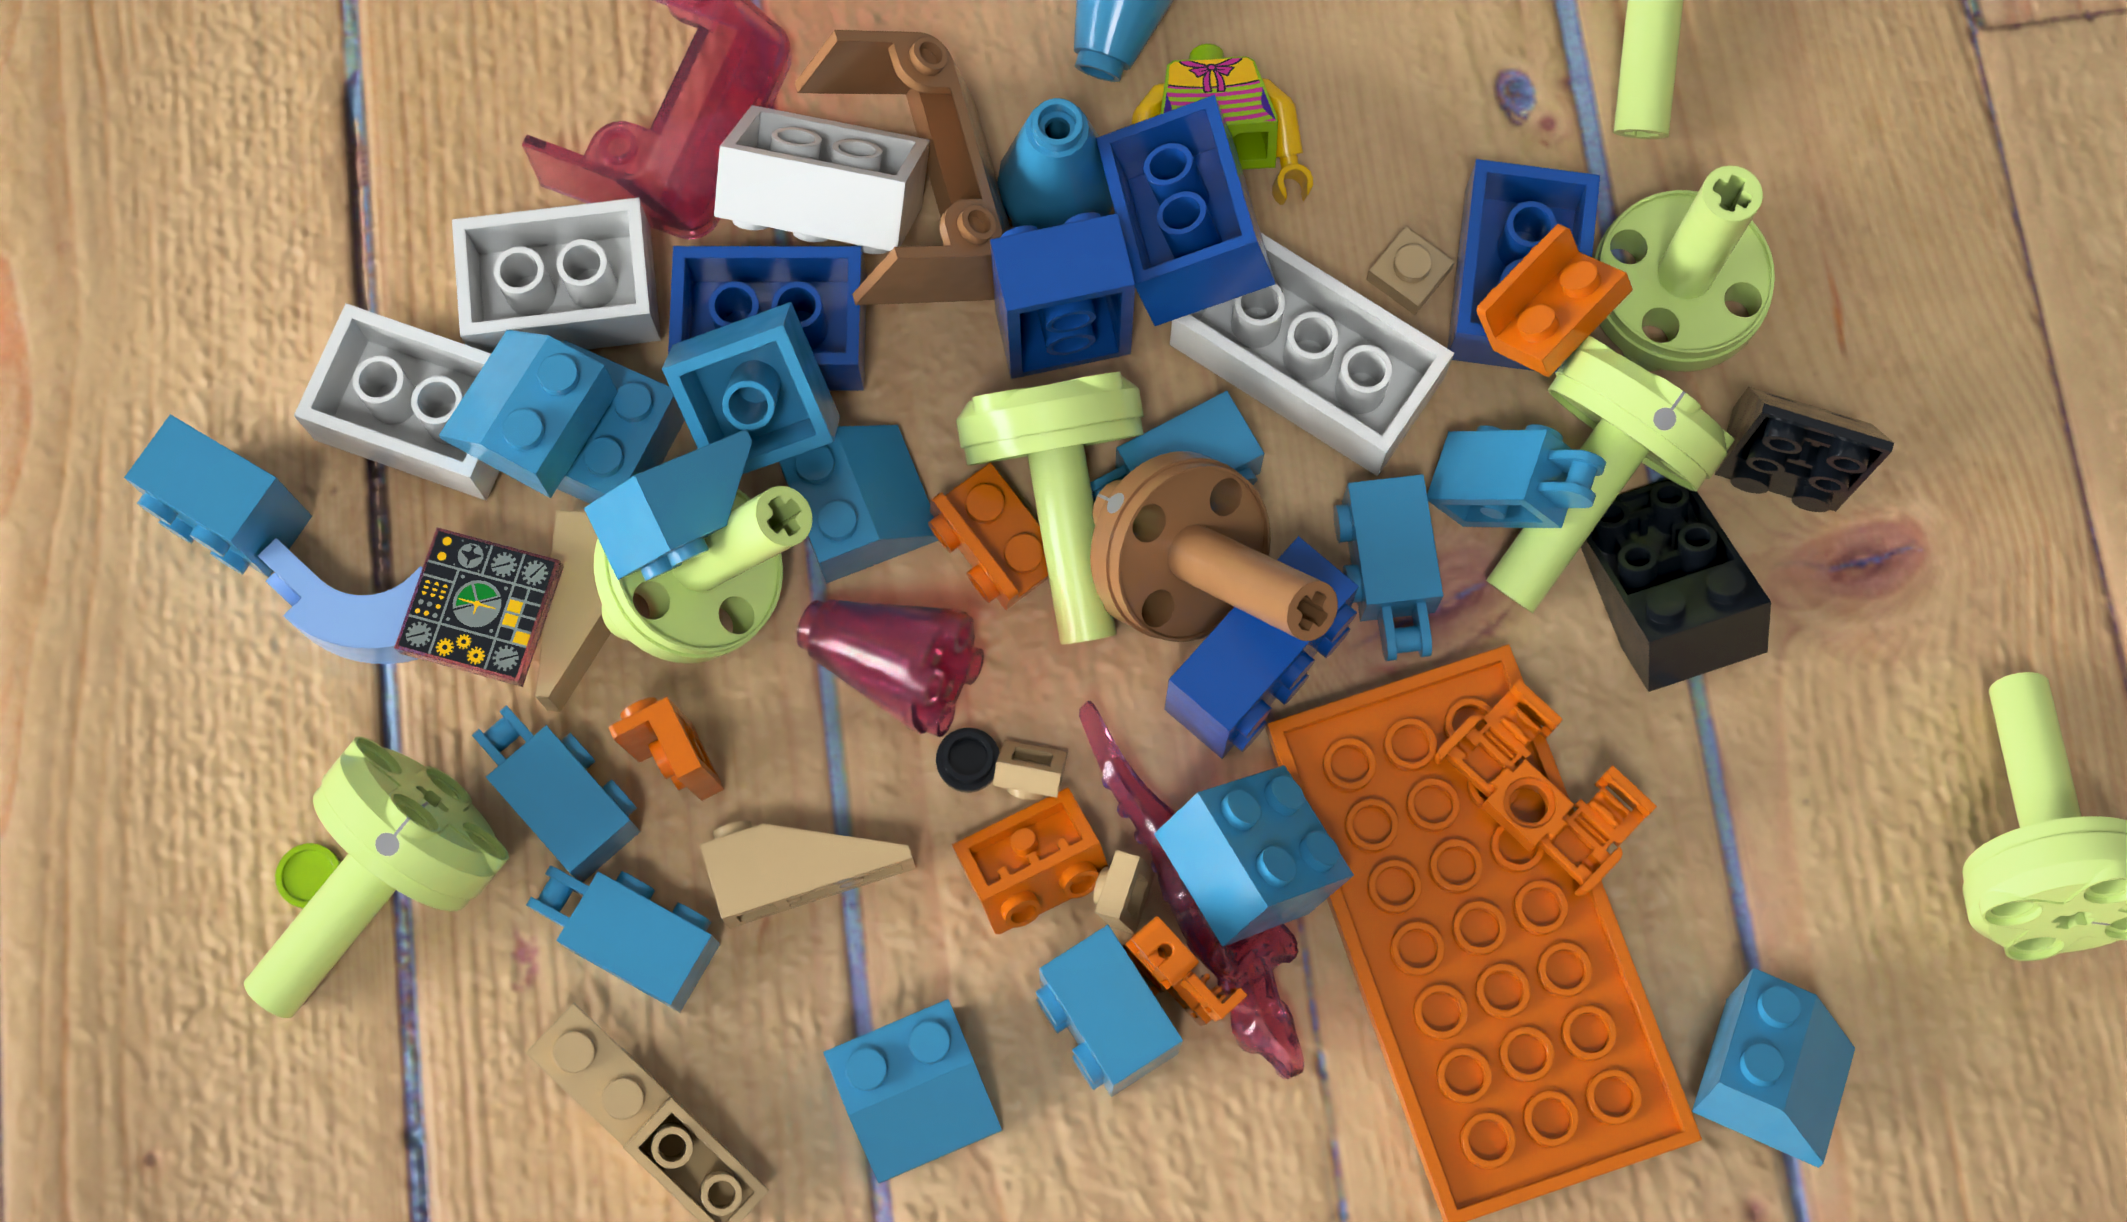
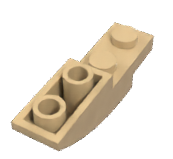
(646, 1119)

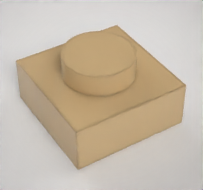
(1410, 270)
(1029, 770)
(1123, 891)

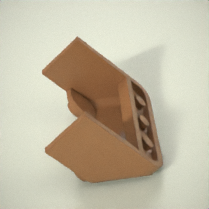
(956, 162)

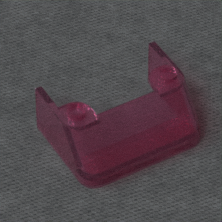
(673, 166)

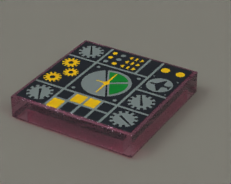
(479, 607)

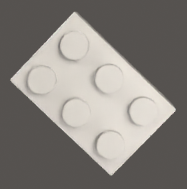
(821, 179)
(559, 274)
(388, 396)

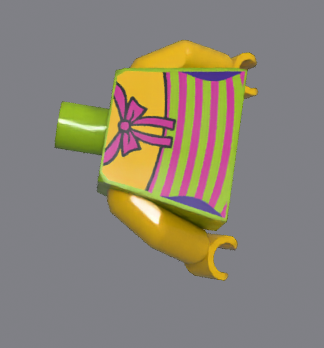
(1254, 108)

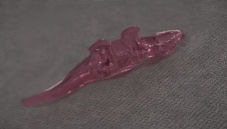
(1261, 1019)

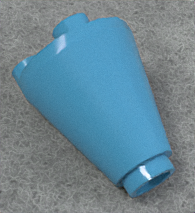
(1114, 34)
(1053, 168)

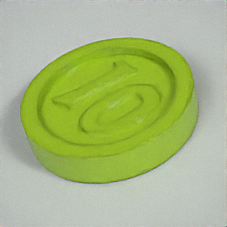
(304, 872)

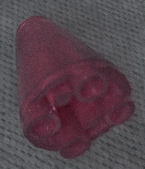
(896, 656)

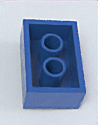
(1184, 211)
(1503, 218)
(735, 282)
(1063, 294)
(1247, 664)

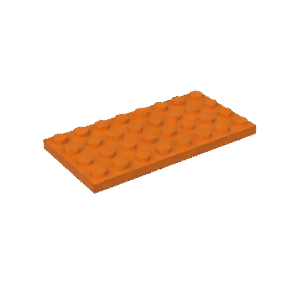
(1479, 967)

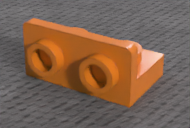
(1550, 303)
(993, 535)
(669, 736)
(1032, 861)

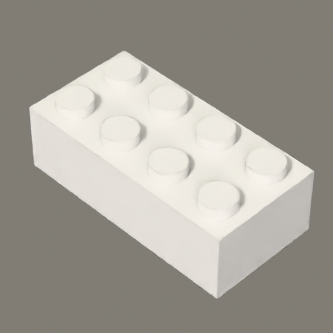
(1320, 358)

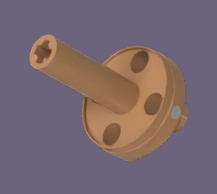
(1189, 545)

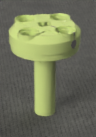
(1648, 68)
(1690, 260)
(1633, 422)
(1051, 429)
(736, 574)
(403, 833)
(2060, 874)

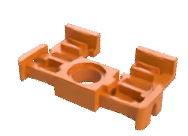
(1572, 841)
(1165, 961)

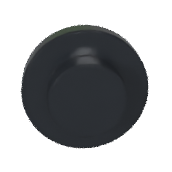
(967, 759)

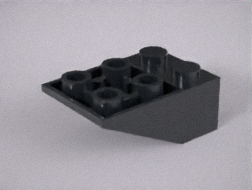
(1800, 451)
(1675, 586)

